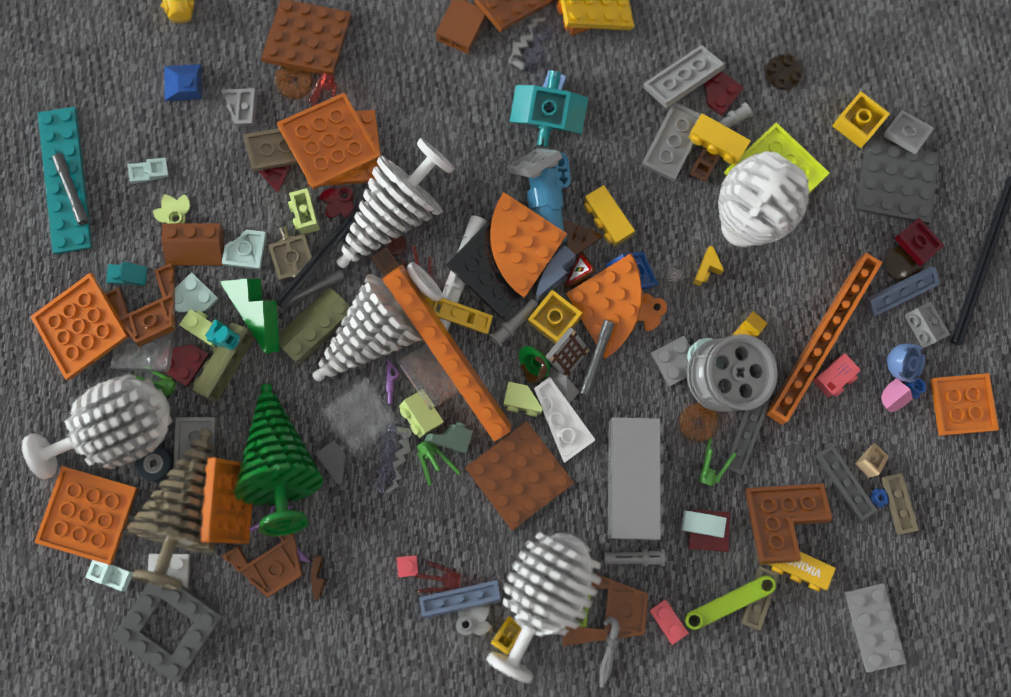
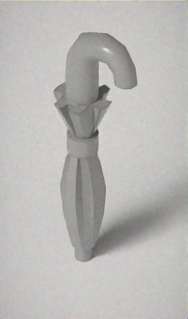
(612, 641)

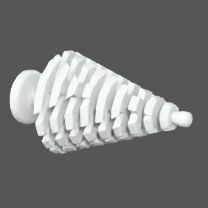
(392, 204)
(374, 325)

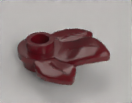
(336, 204)

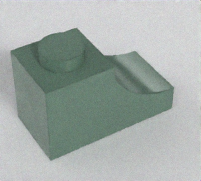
(454, 438)

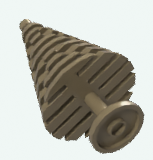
(176, 513)

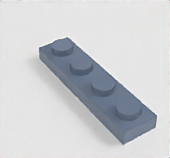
(903, 291)
(460, 599)

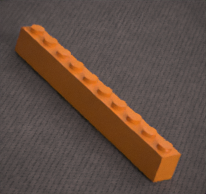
(823, 339)
(447, 352)

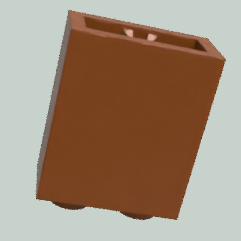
(461, 25)

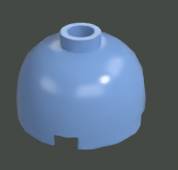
(906, 362)

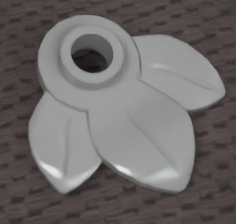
(476, 619)

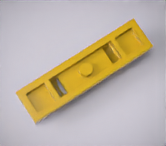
(461, 315)

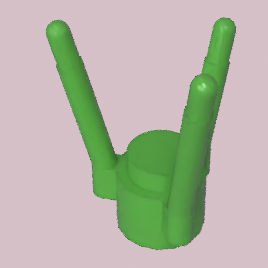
(166, 385)
(428, 451)
(707, 474)

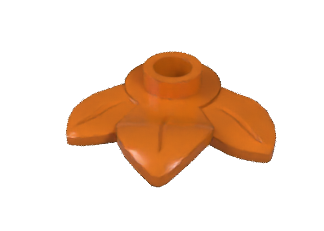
(648, 314)

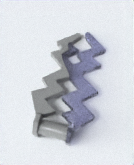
(536, 38)
(389, 465)

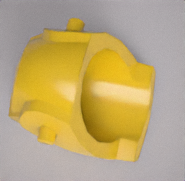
(179, 10)

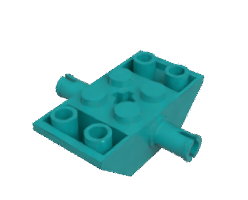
(530, 104)

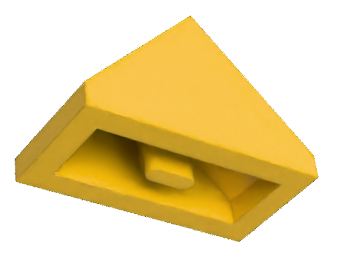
(507, 635)

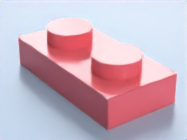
(668, 622)

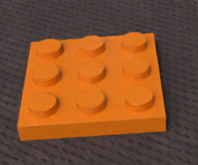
(964, 404)

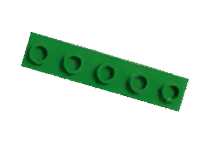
(257, 314)

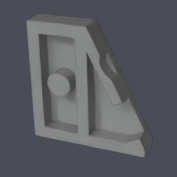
(241, 105)

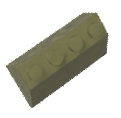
(313, 326)
(222, 366)

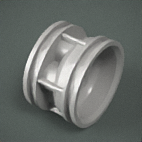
(755, 371)

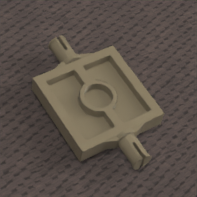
(289, 255)

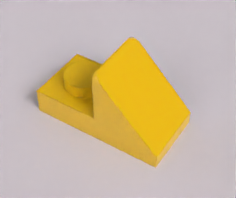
(710, 262)
(751, 326)

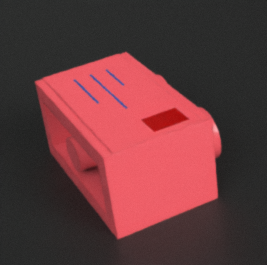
(836, 375)

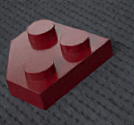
(721, 92)
(186, 363)

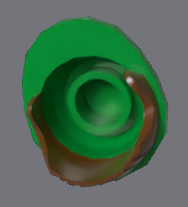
(534, 364)

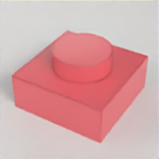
(407, 566)

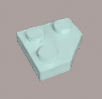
(245, 250)
(193, 295)

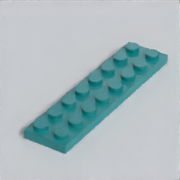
(61, 135)

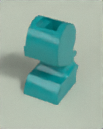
(222, 336)

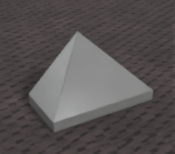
(563, 383)

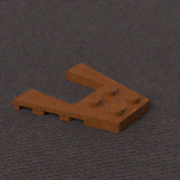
(153, 319)
(623, 604)

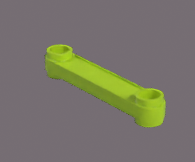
(730, 602)

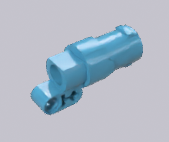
(546, 192)

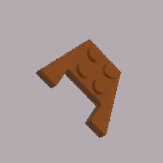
(272, 569)

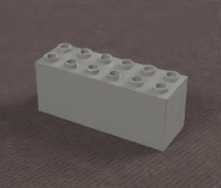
(635, 479)

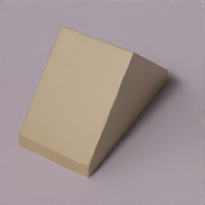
(872, 461)

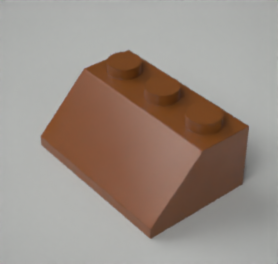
(193, 244)

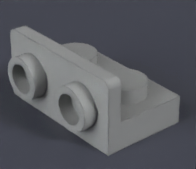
(927, 324)

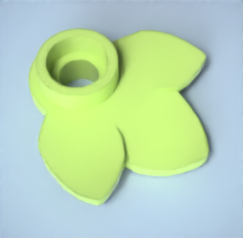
(171, 207)

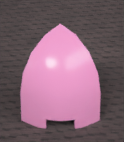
(896, 396)

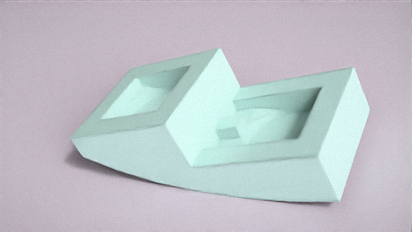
(147, 171)
(703, 524)
(109, 575)

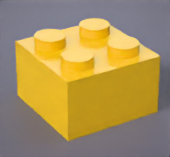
(860, 119)
(554, 317)

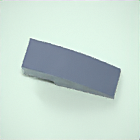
(555, 272)

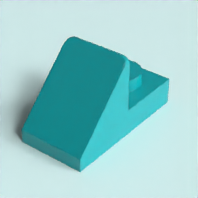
(126, 274)

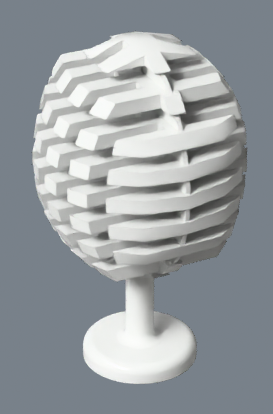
(762, 200)
(108, 424)
(547, 594)

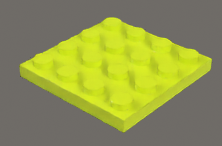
(779, 141)

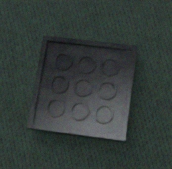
(479, 271)

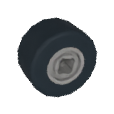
(160, 468)

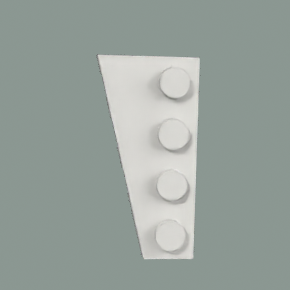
(566, 426)

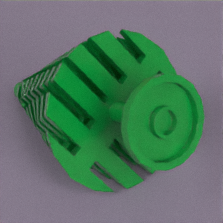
(276, 467)

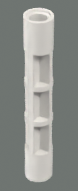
(454, 285)

